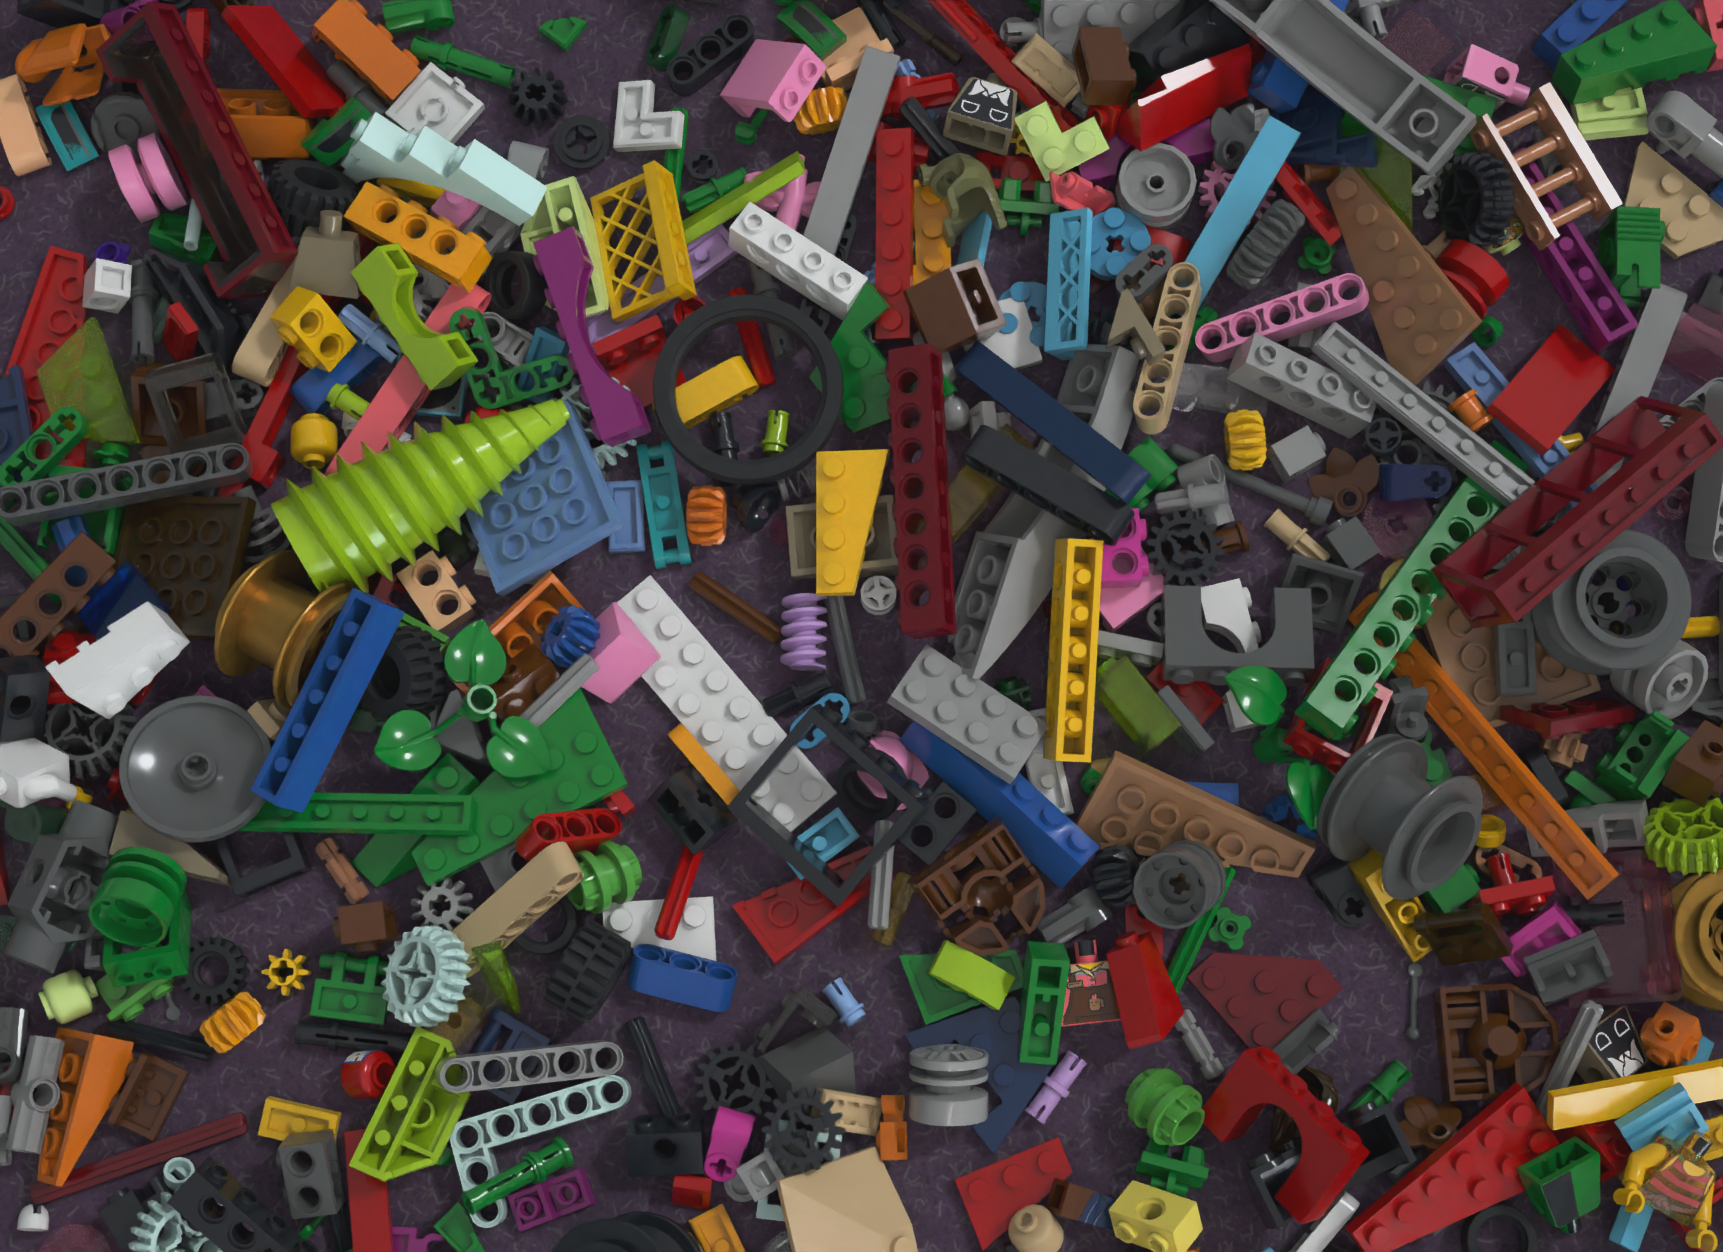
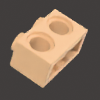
(431, 598)

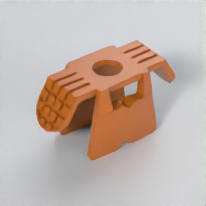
(62, 49)

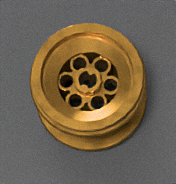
(276, 623)
(1698, 937)

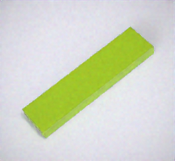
(737, 199)

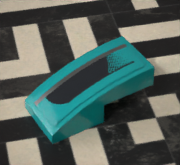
(67, 134)

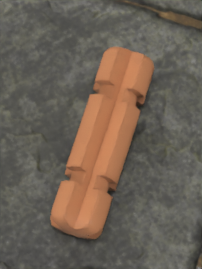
(342, 870)

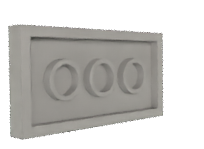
(968, 714)

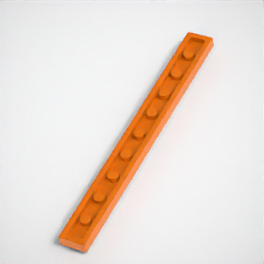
(1501, 767)

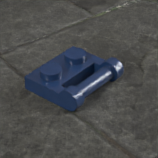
(521, 1037)

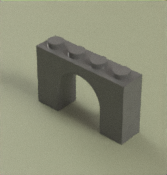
(1193, 657)

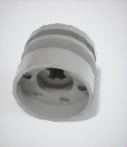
(947, 1089)

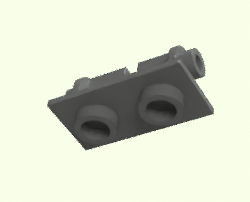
(1306, 1041)

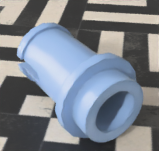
(844, 1002)

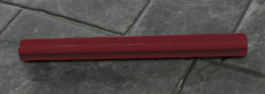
(142, 1157)

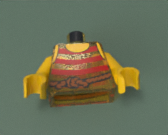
(1673, 1182)

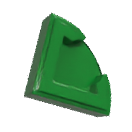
(563, 31)

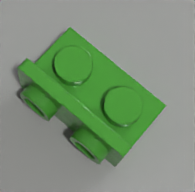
(128, 1001)

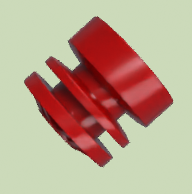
(1473, 274)

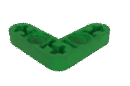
(505, 379)

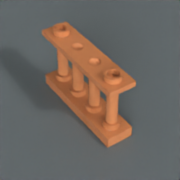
(1572, 152)

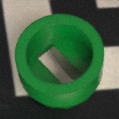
(1484, 339)

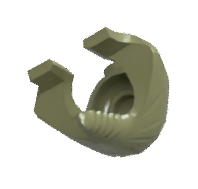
(967, 192)

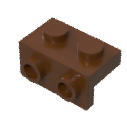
(148, 1095)

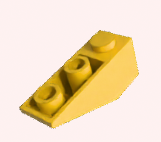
(1395, 913)

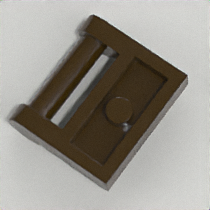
(1464, 935)

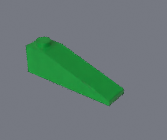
(390, 854)

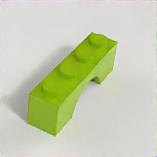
(388, 283)

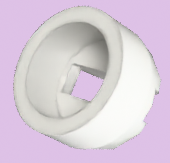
(33, 1221)

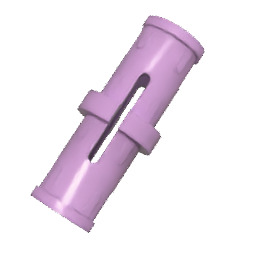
(1055, 1087)

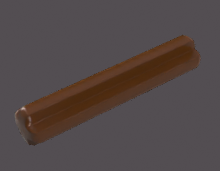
(736, 607)

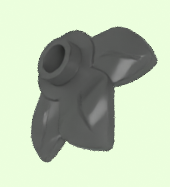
(1233, 131)

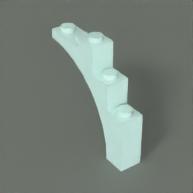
(428, 158)

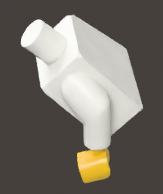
(35, 772)

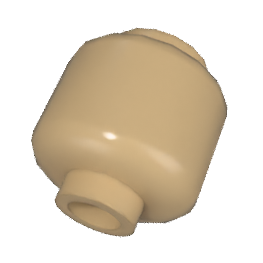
(1035, 1230)

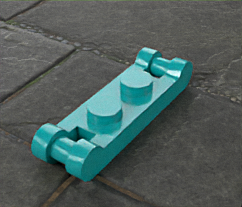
(663, 504)

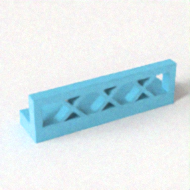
(1067, 274)

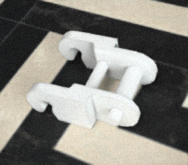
(1424, 182)

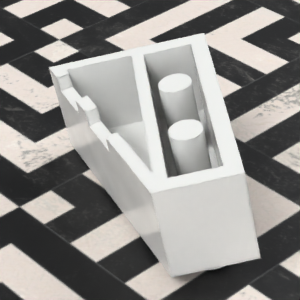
(122, 661)

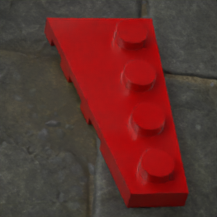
(798, 911)

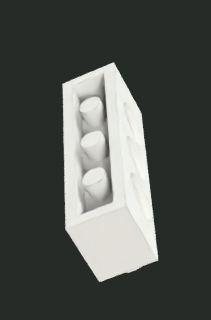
(796, 260)

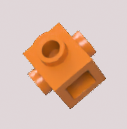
(1671, 1036)

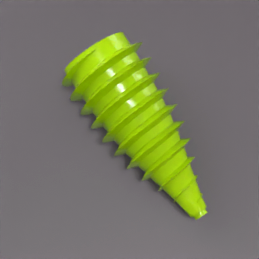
(405, 495)

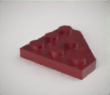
(1263, 994)

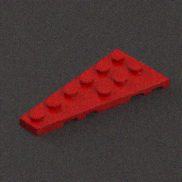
(48, 323)
(1460, 1176)

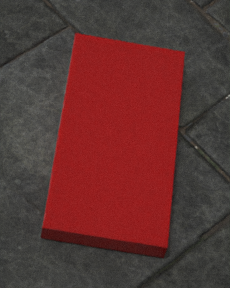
(285, 59)
(1551, 390)

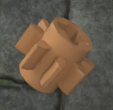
(1565, 750)

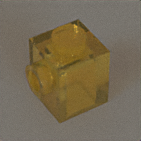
(461, 1024)

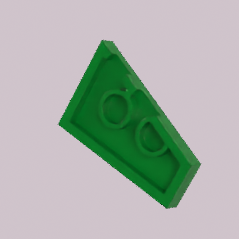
(941, 1001)

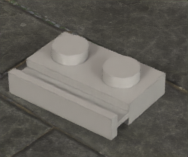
(1137, 650)

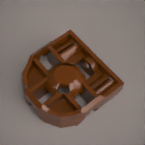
(999, 896)
(1490, 1031)

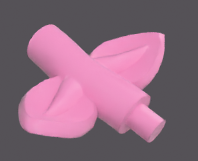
(790, 200)

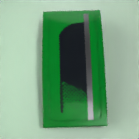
(812, 28)
(332, 138)

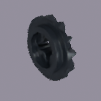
(567, 137)

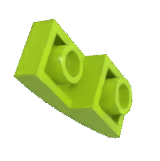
(971, 975)

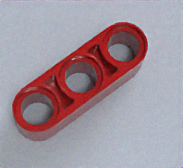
(577, 828)

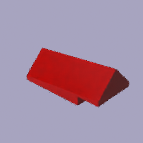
(1186, 97)

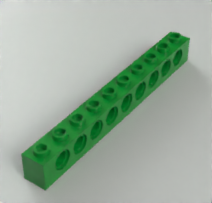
(1321, 705)

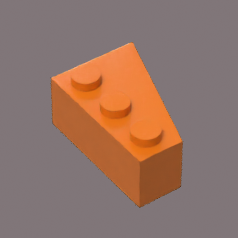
(367, 49)

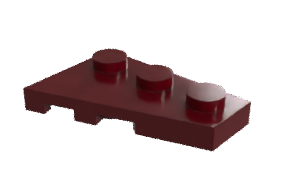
(1575, 718)

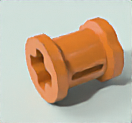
(1471, 411)

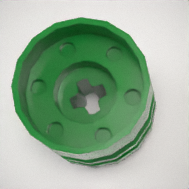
(137, 896)

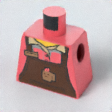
(1089, 989)

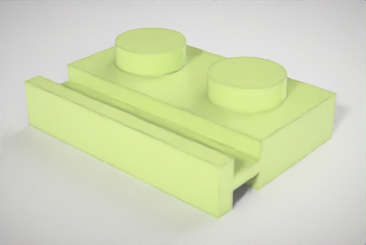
(1612, 115)

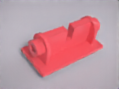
(1077, 193)

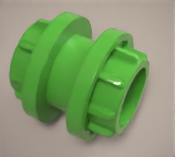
(608, 877)
(1165, 1106)

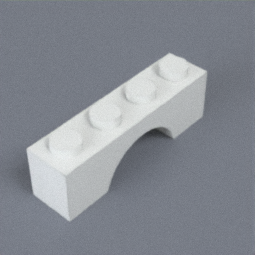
(1226, 612)

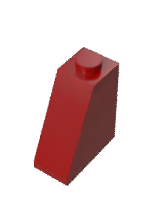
(1142, 989)

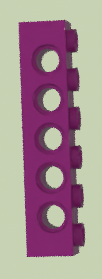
(1580, 277)

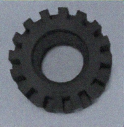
(235, 977)

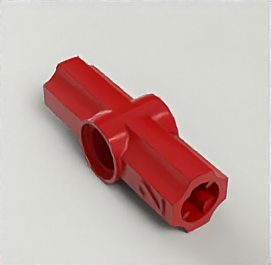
(929, 91)

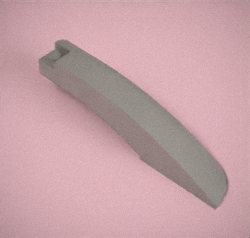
(1014, 556)

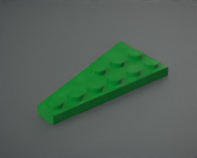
(579, 776)

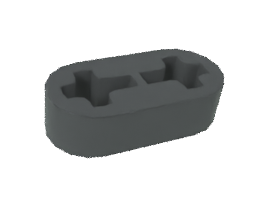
(1139, 268)

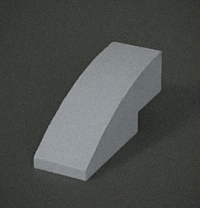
(1606, 825)

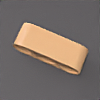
(18, 131)

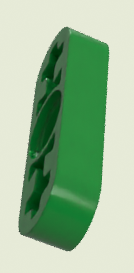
(59, 450)

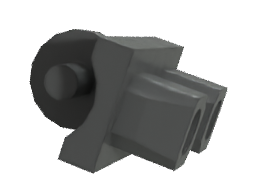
(1406, 709)

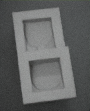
(762, 1171)

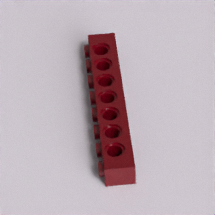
(938, 613)

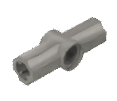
(31, 1117)

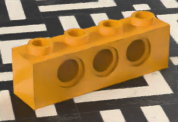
(460, 267)

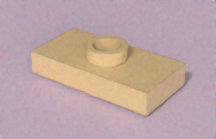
(1048, 69)
(859, 1111)

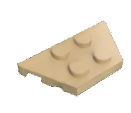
(1689, 214)

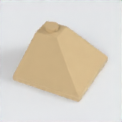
(845, 1207)

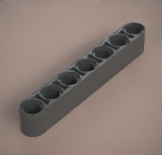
(107, 478)

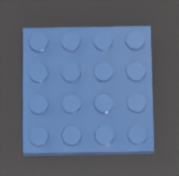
(546, 510)

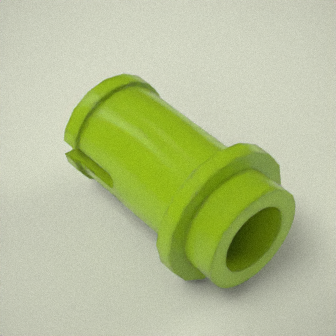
(347, 401)
(775, 433)

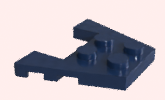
(1321, 134)
(999, 1036)

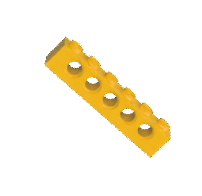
(1073, 650)

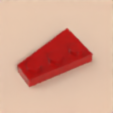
(1301, 195)
(1006, 1186)

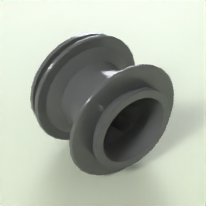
(1577, 629)
(1390, 807)

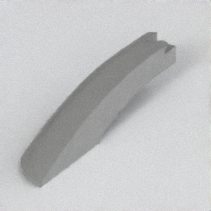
(1358, 75)

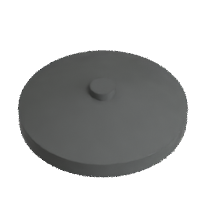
(194, 768)

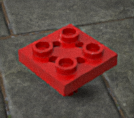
(1512, 897)

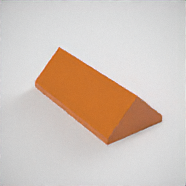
(527, 618)

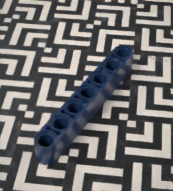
(1053, 422)

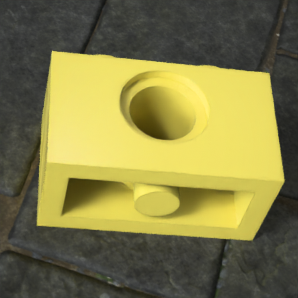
(1155, 1219)

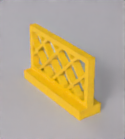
(669, 236)

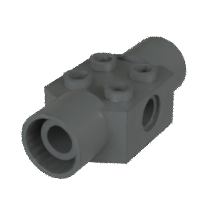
(59, 886)

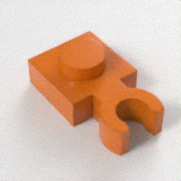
(892, 1136)

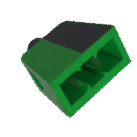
(1563, 1183)

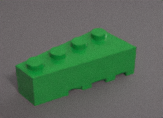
(1639, 51)

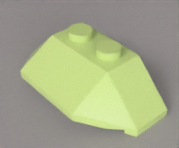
(561, 209)

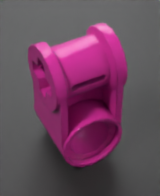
(727, 1143)

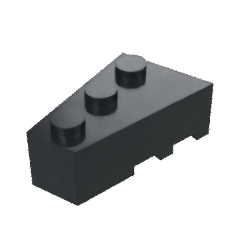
(1184, 37)

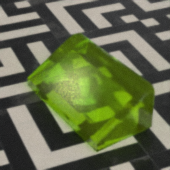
(497, 974)

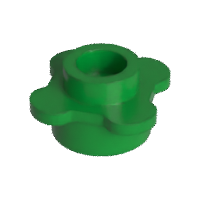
(1320, 246)
(111, 454)
(1219, 931)

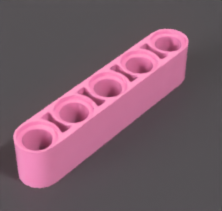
(1294, 303)

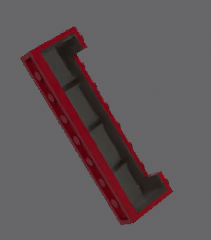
(205, 148)

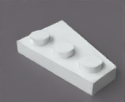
(637, 921)

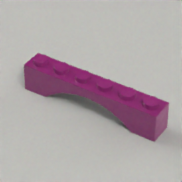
(567, 270)

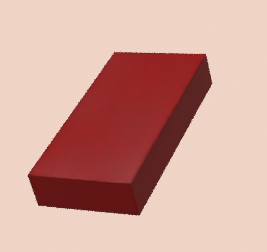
(179, 333)

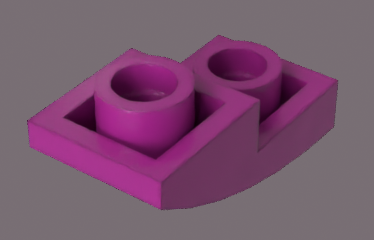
(551, 1199)

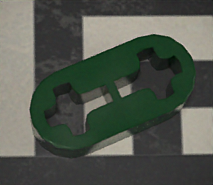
(666, 37)

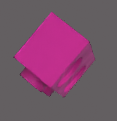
(1130, 550)

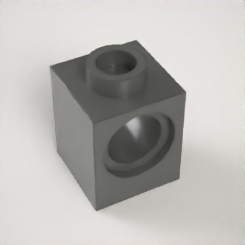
(1349, 544)

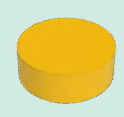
(1491, 832)

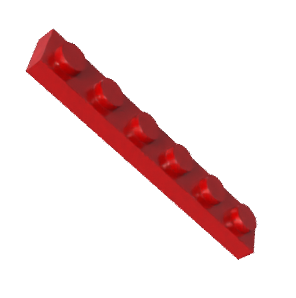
(894, 230)

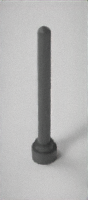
(1314, 508)

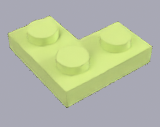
(1059, 150)

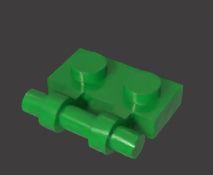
(346, 999)

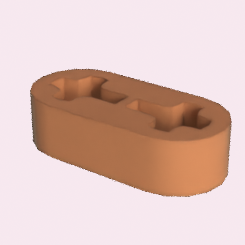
(1517, 861)

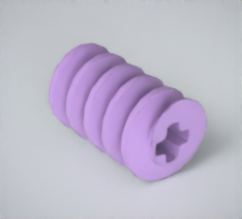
(802, 632)

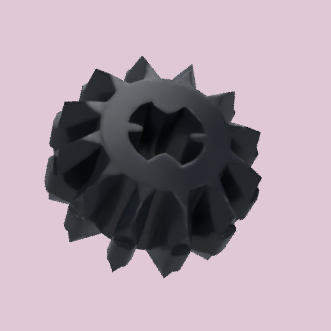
(528, 107)
(1115, 875)

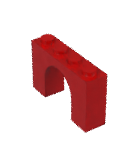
(1328, 1147)

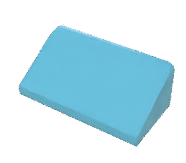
(975, 239)
(828, 837)

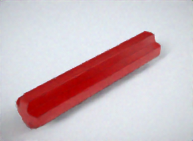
(755, 347)
(677, 894)

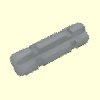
(1199, 1046)

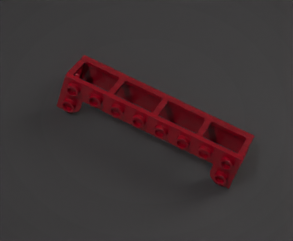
(1656, 466)

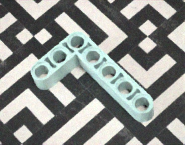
(524, 1127)

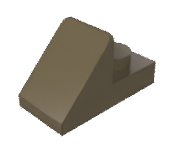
(1132, 322)

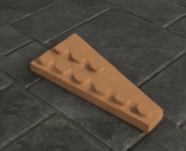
(1409, 296)
(1152, 809)

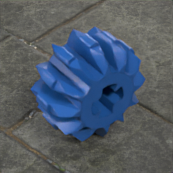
(570, 636)

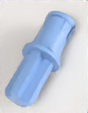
(369, 332)

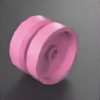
(143, 179)

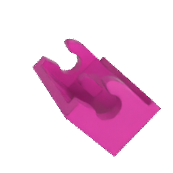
(1538, 933)

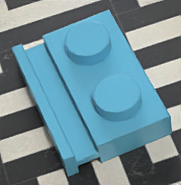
(1666, 1114)

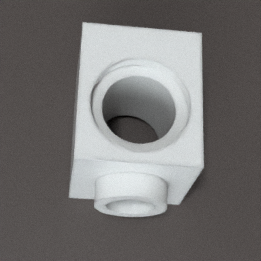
(107, 285)

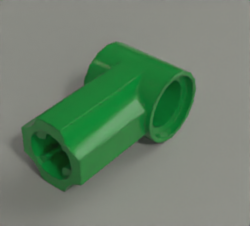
(417, 14)

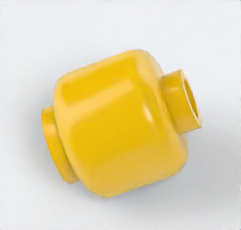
(313, 440)

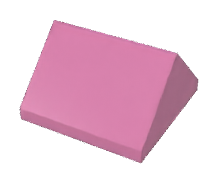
(620, 653)

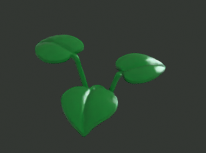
(479, 659)
(1259, 697)

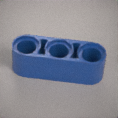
(352, 370)
(682, 977)

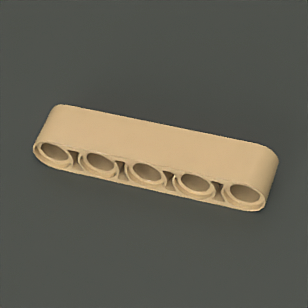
(1170, 332)
(262, 347)
(520, 900)

